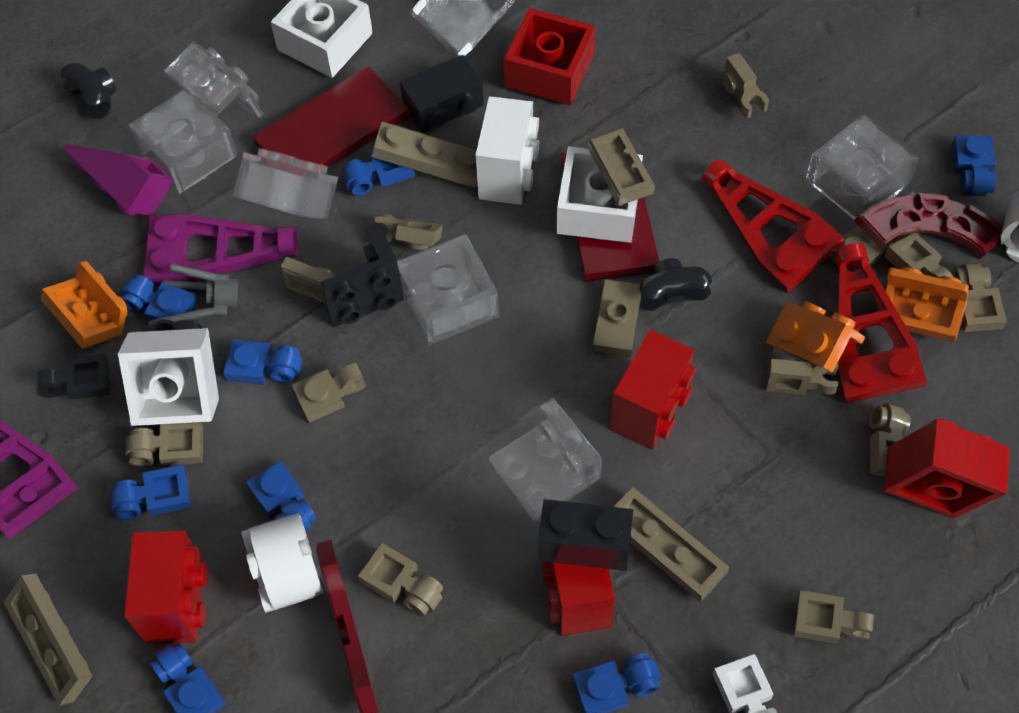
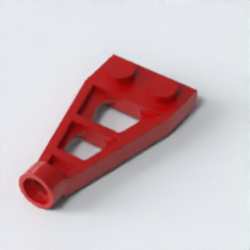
(797, 255)
(883, 371)

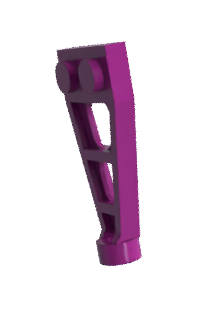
(169, 245)
(34, 491)

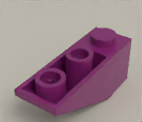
(131, 180)

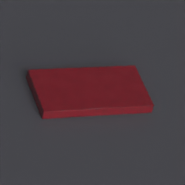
(336, 121)
(615, 258)

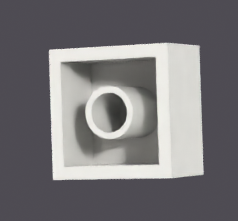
(322, 32)
(507, 150)
(587, 203)
(169, 376)

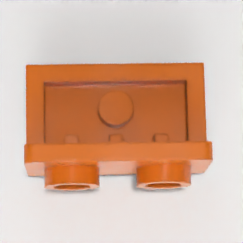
(928, 303)
(86, 307)
(812, 335)

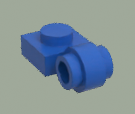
(976, 163)
(360, 176)
(166, 301)
(253, 360)
(162, 491)
(279, 492)
(604, 690)
(191, 691)

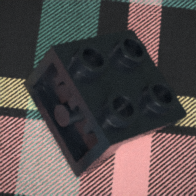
(366, 287)

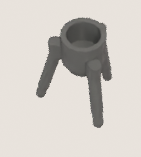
(219, 291)

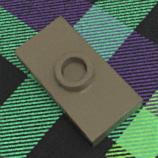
(620, 166)
(305, 278)
(617, 318)

